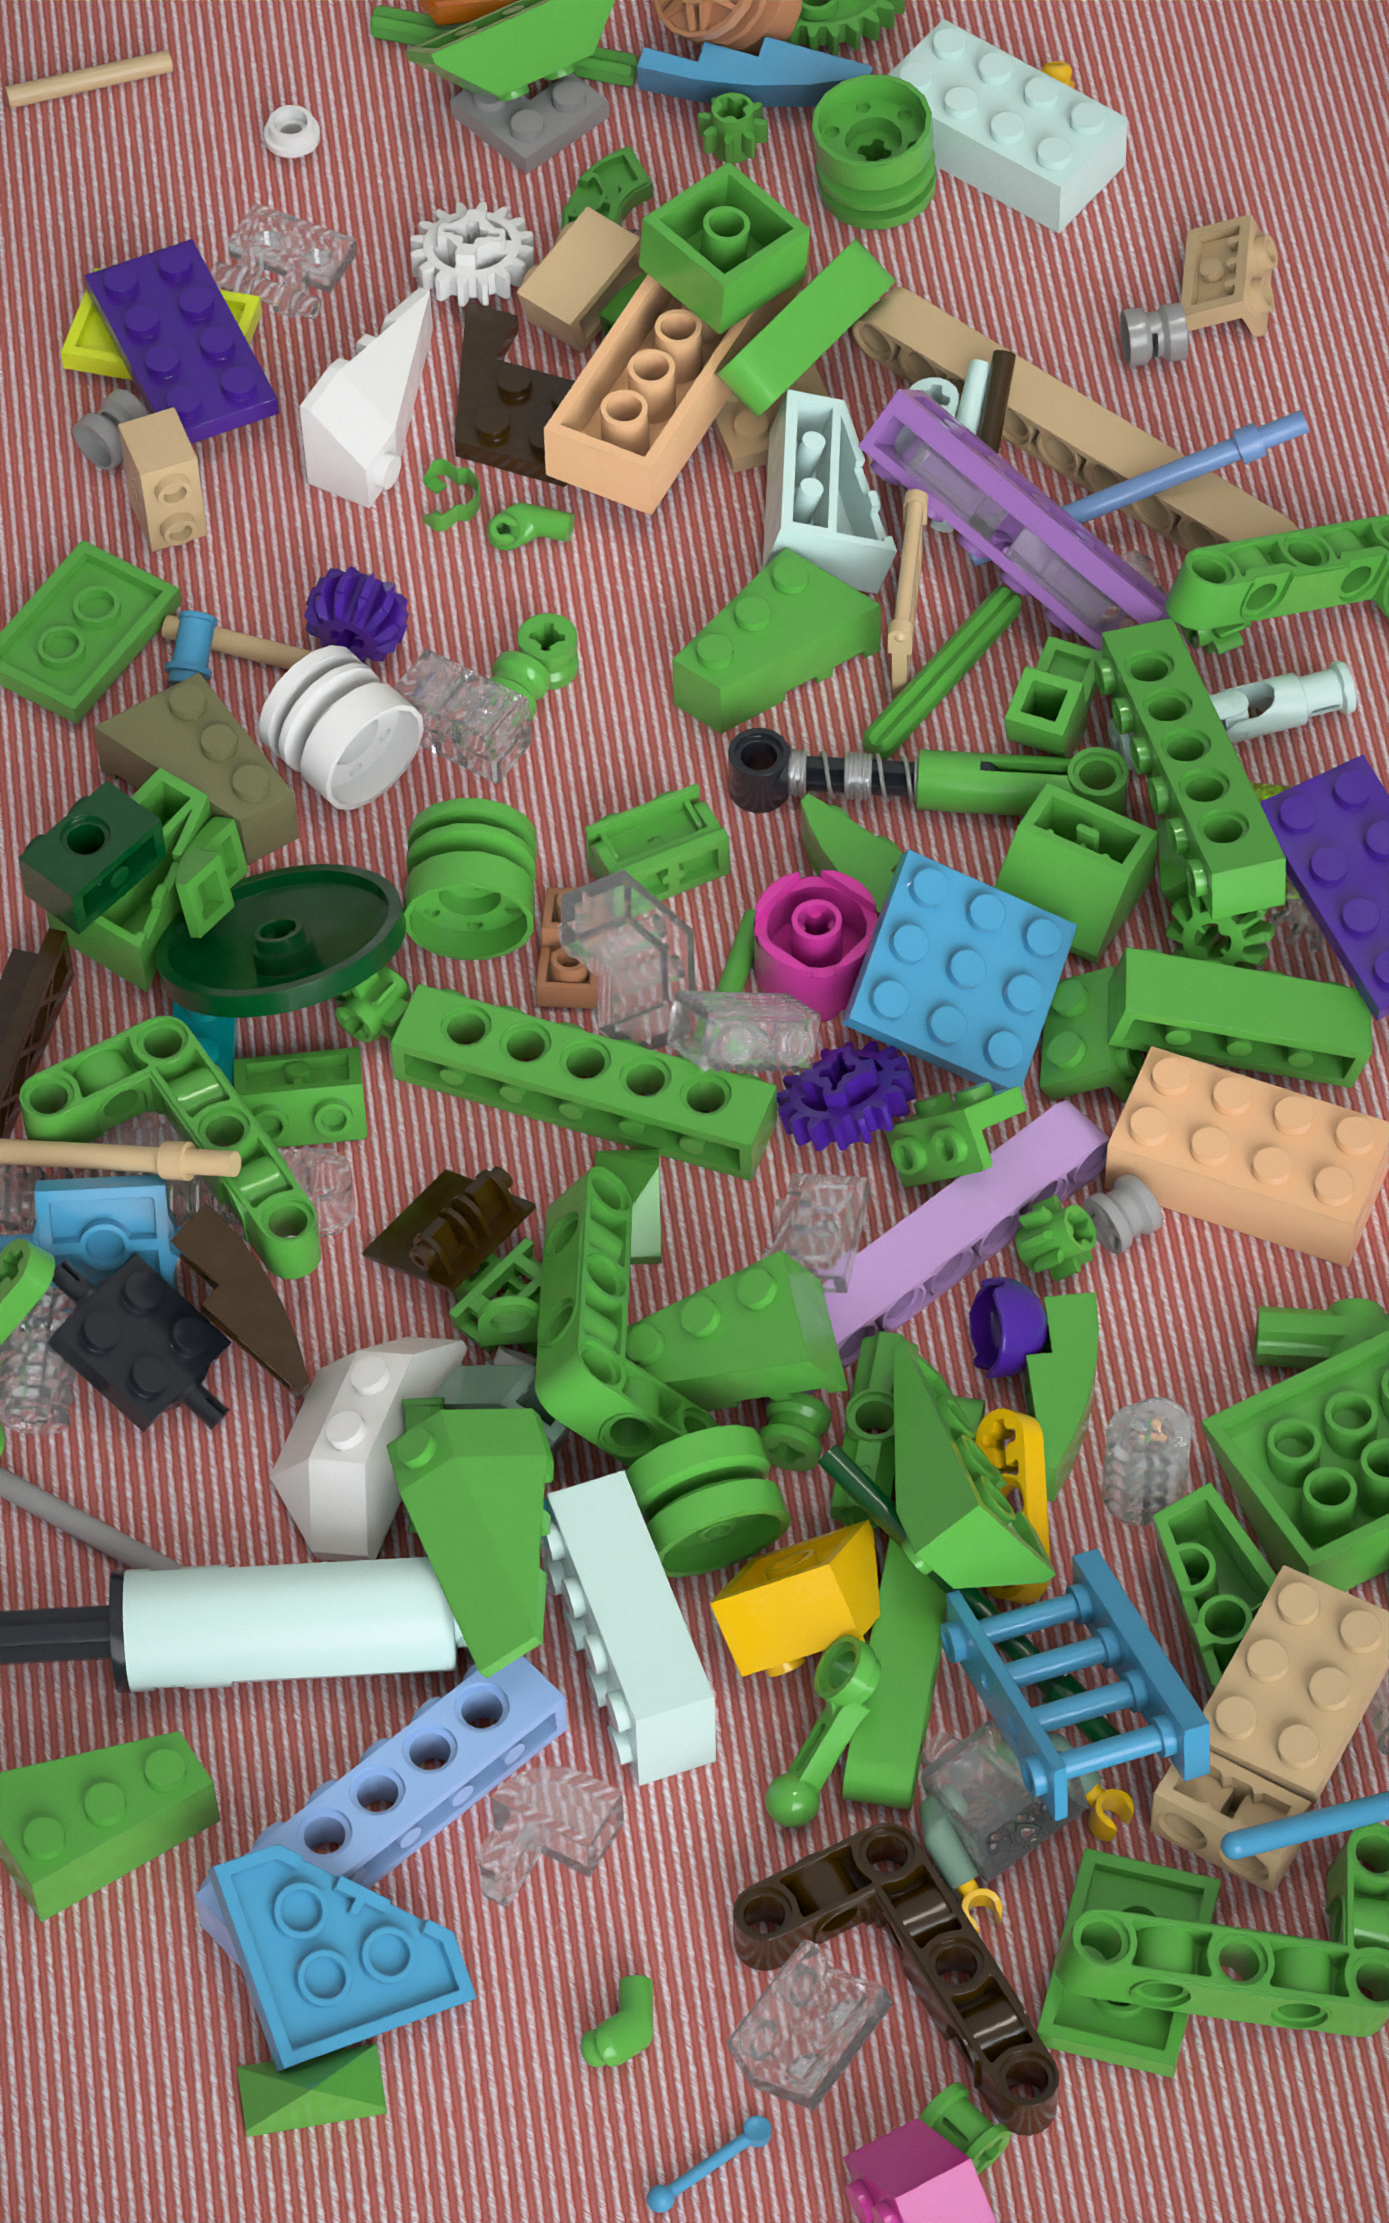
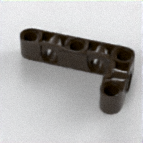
(932, 1935)

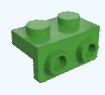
(1076, 1041)
(947, 1135)

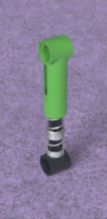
(768, 770)

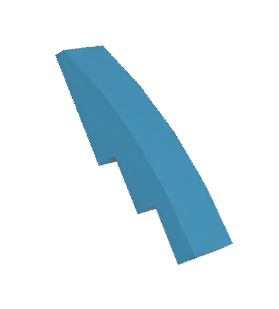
(777, 78)

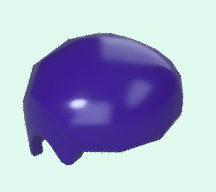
(1006, 1326)

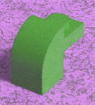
(1054, 699)

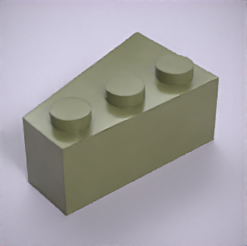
(205, 746)

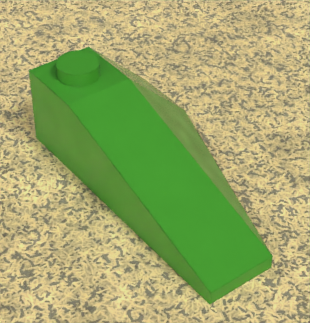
(952, 1491)
(478, 1509)

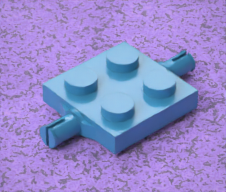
(104, 1224)

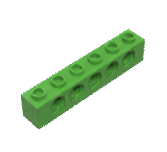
(1191, 770)
(489, 1071)

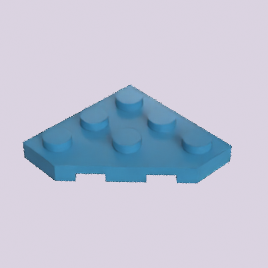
(330, 1955)

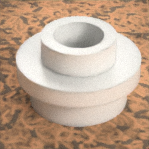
(291, 132)

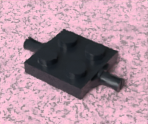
(139, 1343)

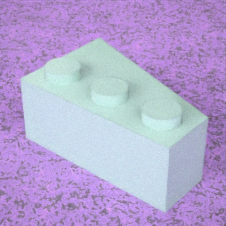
(820, 494)

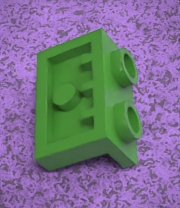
(305, 1096)

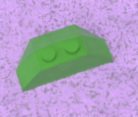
(516, 46)

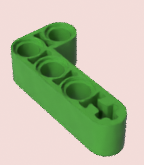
(806, 328)

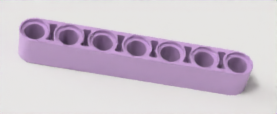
(964, 1226)

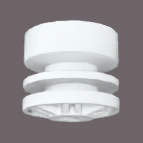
(340, 727)

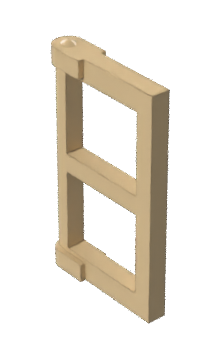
(903, 626)

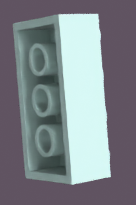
(1014, 127)
(629, 1629)

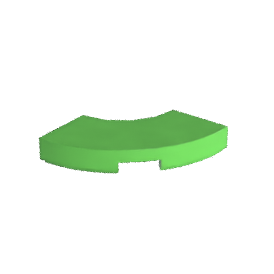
(610, 188)

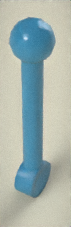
(755, 2133)

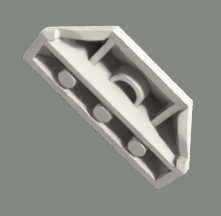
(336, 1455)

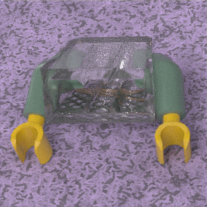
(984, 1818)

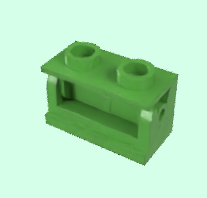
(661, 844)

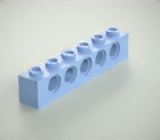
(424, 1801)

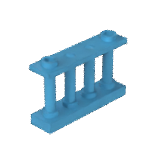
(1118, 1642)

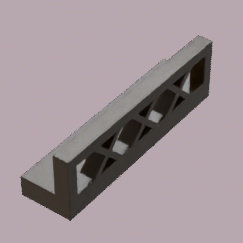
(30, 1003)

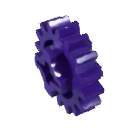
(846, 1096)

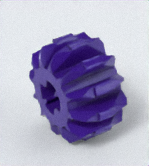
(356, 613)

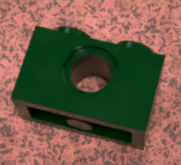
(92, 857)

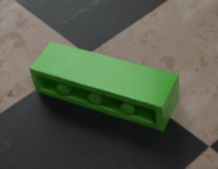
(1239, 1017)

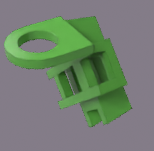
(512, 1315)

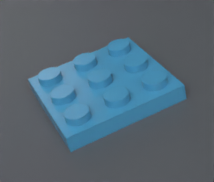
(959, 973)

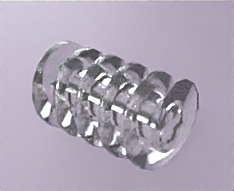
(35, 1375)
(1146, 1459)

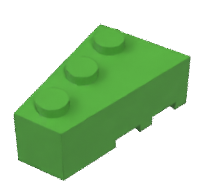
(771, 638)
(130, 929)
(743, 1338)
(99, 1816)

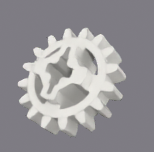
(472, 253)

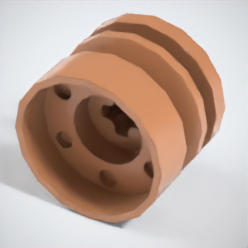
(730, 23)

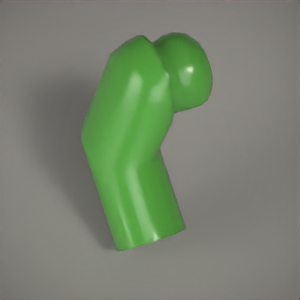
(525, 523)
(625, 2032)

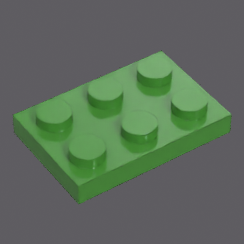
(82, 630)
(1118, 2030)

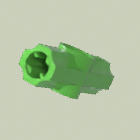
(1312, 1335)
(870, 1408)

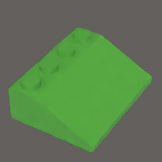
(1316, 1465)

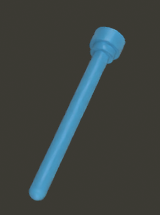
(1306, 1826)

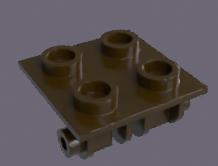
(451, 1228)

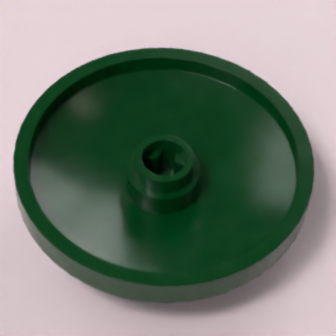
(285, 943)

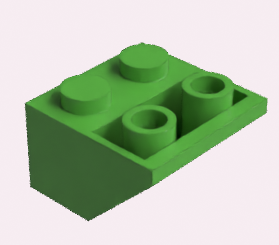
(1080, 866)

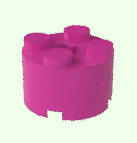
(813, 938)

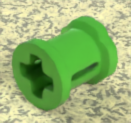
(966, 2127)

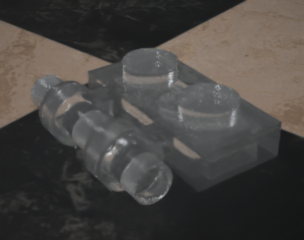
(288, 247)

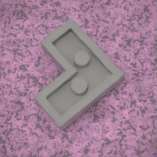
(536, 128)

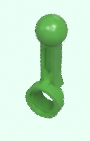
(844, 1680)

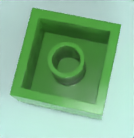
(724, 247)

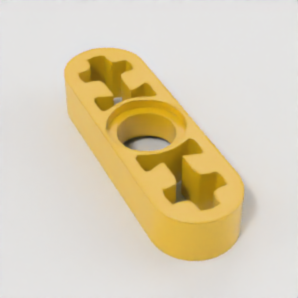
(1028, 1456)

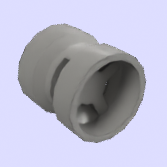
(1154, 334)
(98, 432)

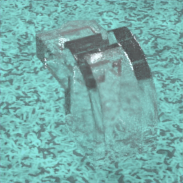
(549, 1814)

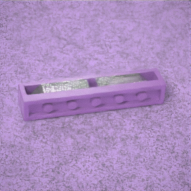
(1009, 520)

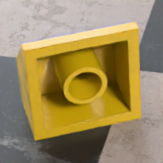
(800, 1600)

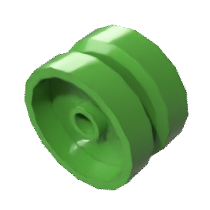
(708, 1499)

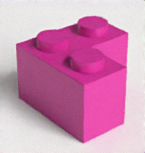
(915, 2179)

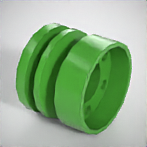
(874, 151)
(470, 879)

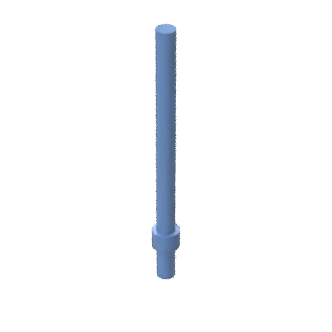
(1247, 444)

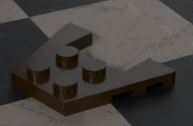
(503, 403)

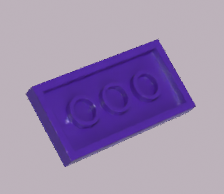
(182, 341)
(1339, 864)

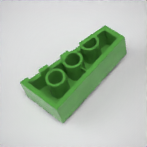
(1213, 1576)

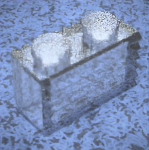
(743, 1031)

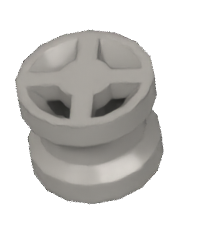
(1123, 1213)

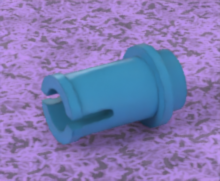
(191, 647)

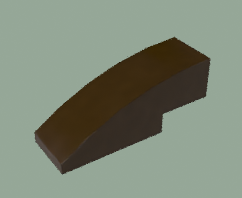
(242, 1298)

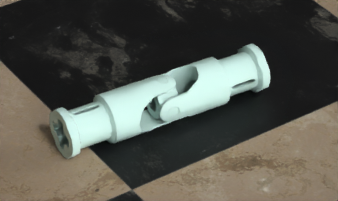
(1283, 699)

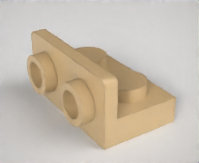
(1228, 275)

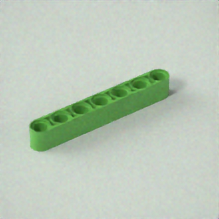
(906, 1639)

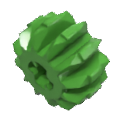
(1205, 942)

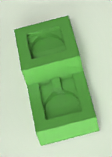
(207, 874)

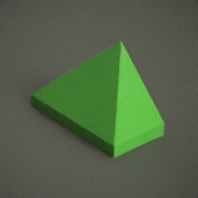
(641, 1175)
(312, 2093)

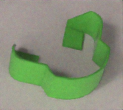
(460, 476)

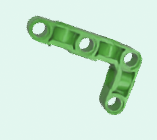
(1283, 574)
(169, 1072)
(583, 1328)
(1283, 1976)

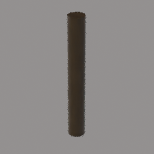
(996, 398)

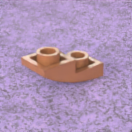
(560, 978)

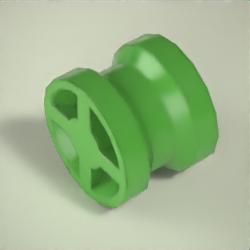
(561, 646)
(522, 675)
(795, 1431)

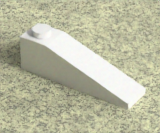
(363, 406)

